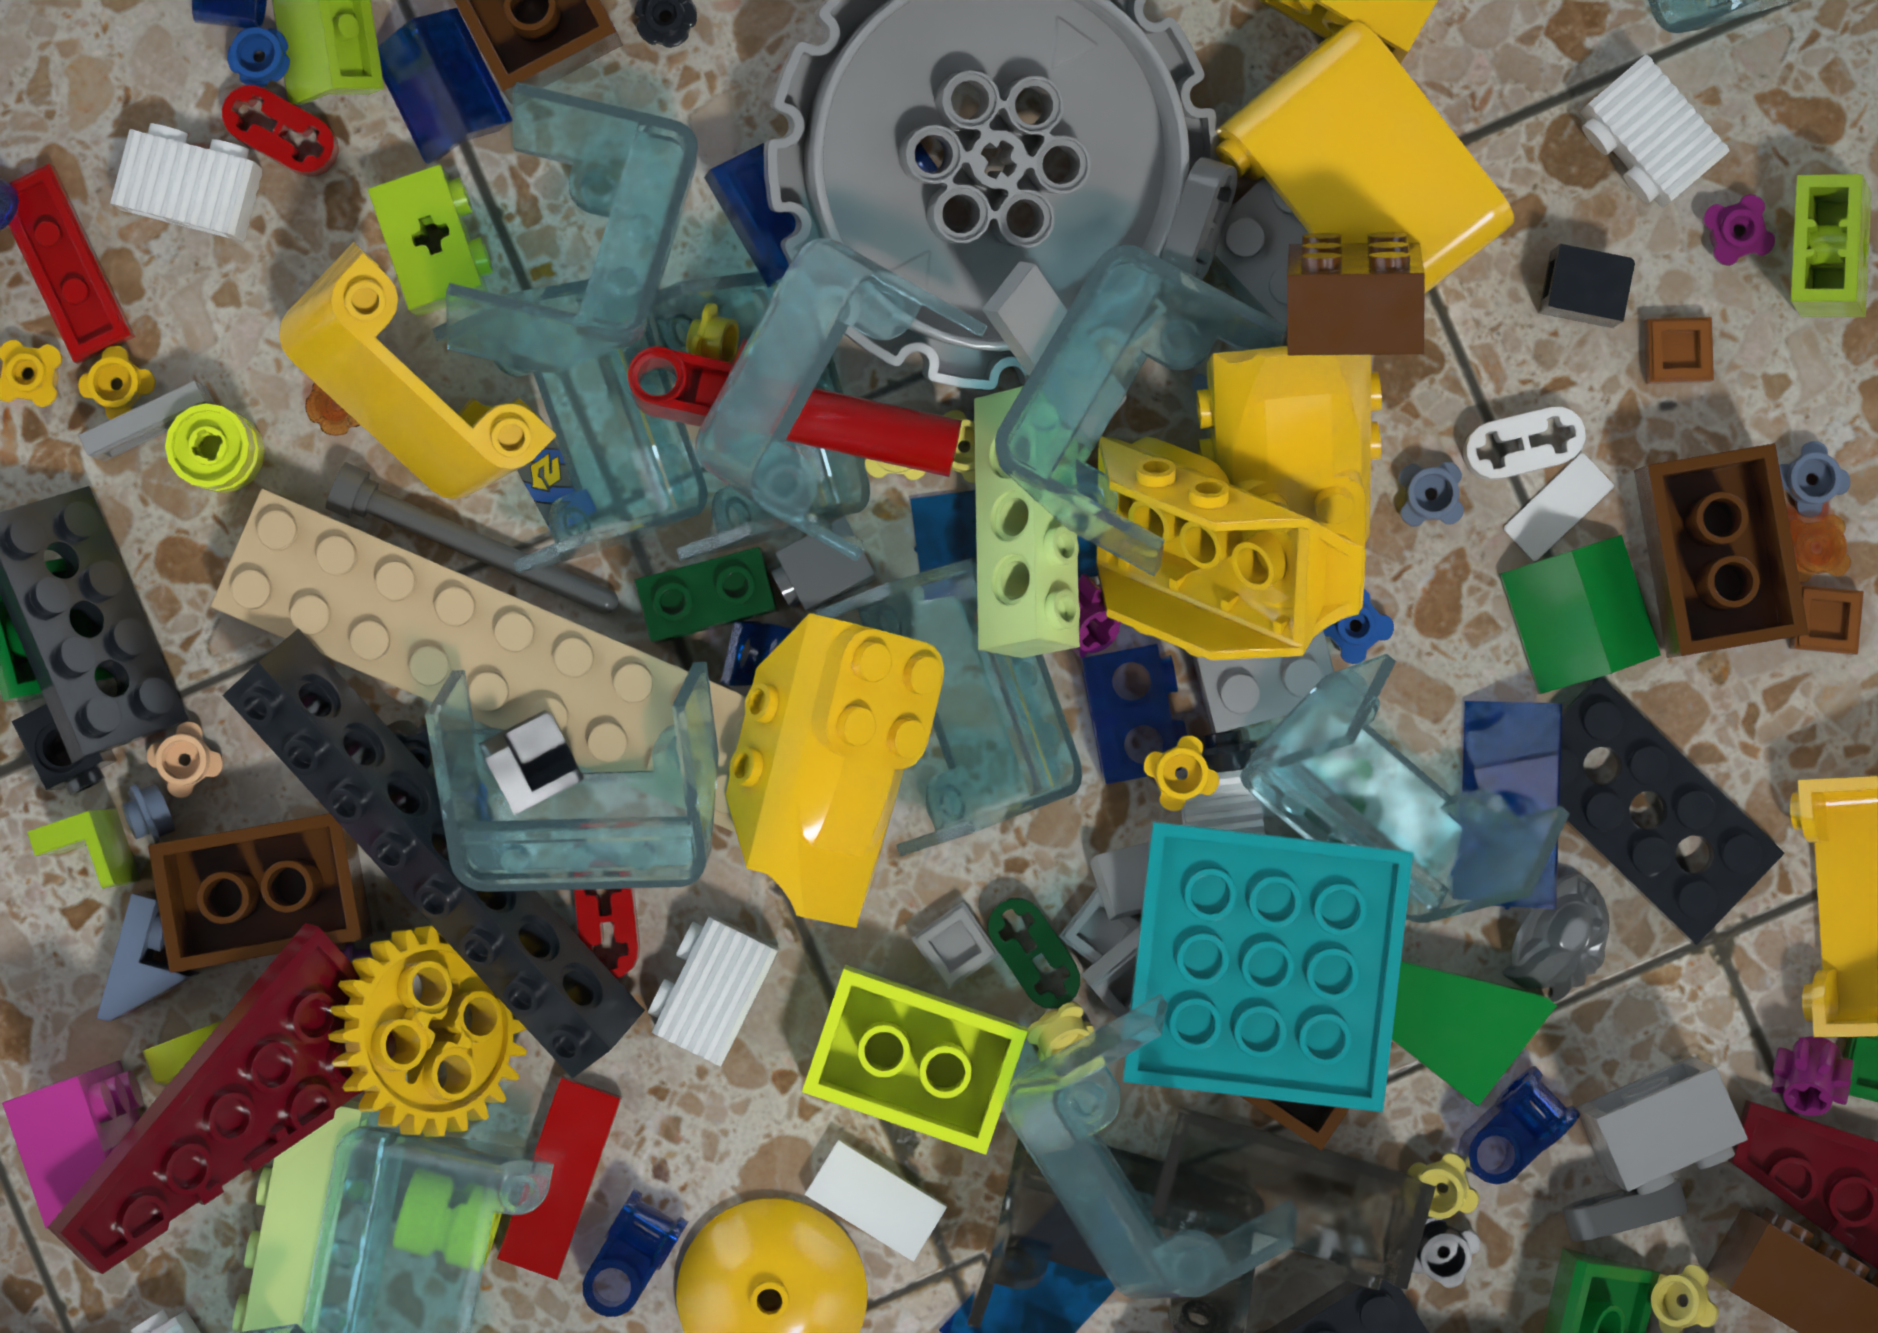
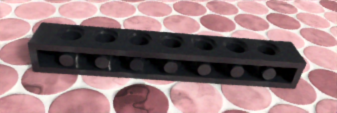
(396, 818)

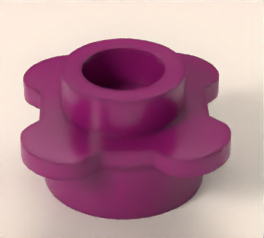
(1729, 246)

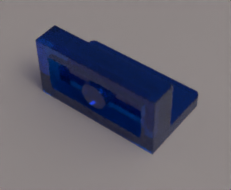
(441, 83)
(743, 198)

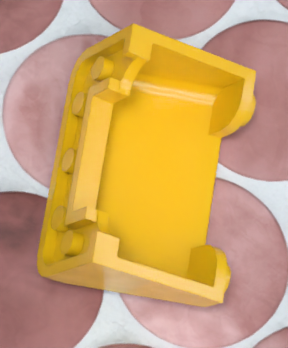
(1366, 154)
(335, 344)
(1843, 824)

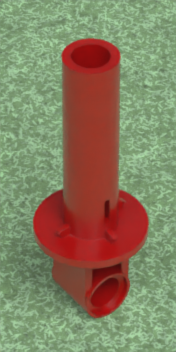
(826, 421)

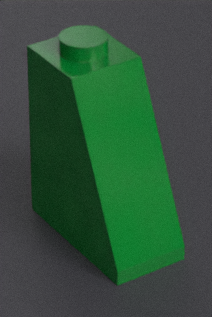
(1464, 1026)

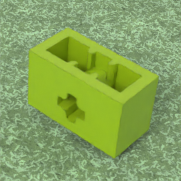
(404, 213)
(1831, 245)

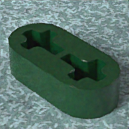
(1021, 962)

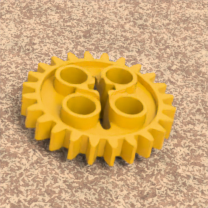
(425, 1035)

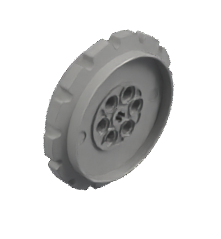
(886, 80)

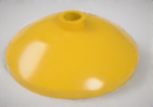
(778, 1248)

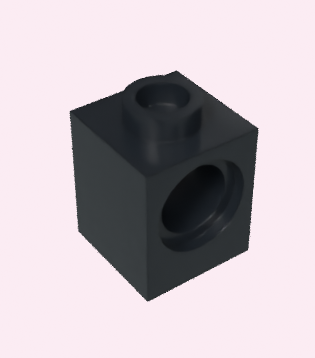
(38, 737)

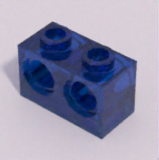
(1115, 717)

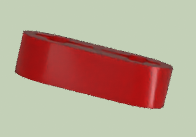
(287, 118)
(624, 921)

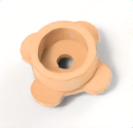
(166, 759)

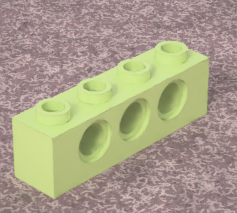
(1022, 555)

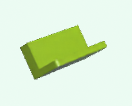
(329, 48)
(104, 839)

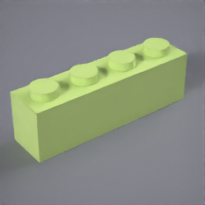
(291, 1224)

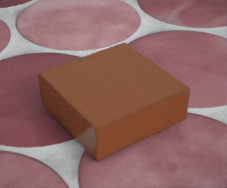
(1679, 350)
(1831, 620)

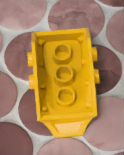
(1296, 431)
(1233, 566)
(825, 757)

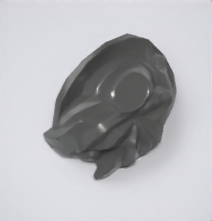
(1562, 943)

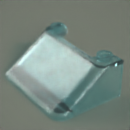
(413, 1229)

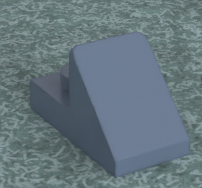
(133, 973)

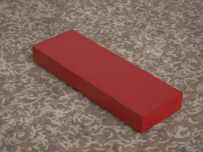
(66, 267)
(574, 1143)

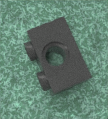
(819, 574)

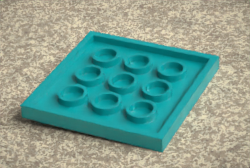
(1270, 965)

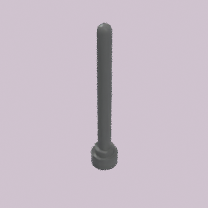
(359, 495)

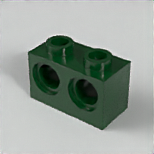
(706, 595)

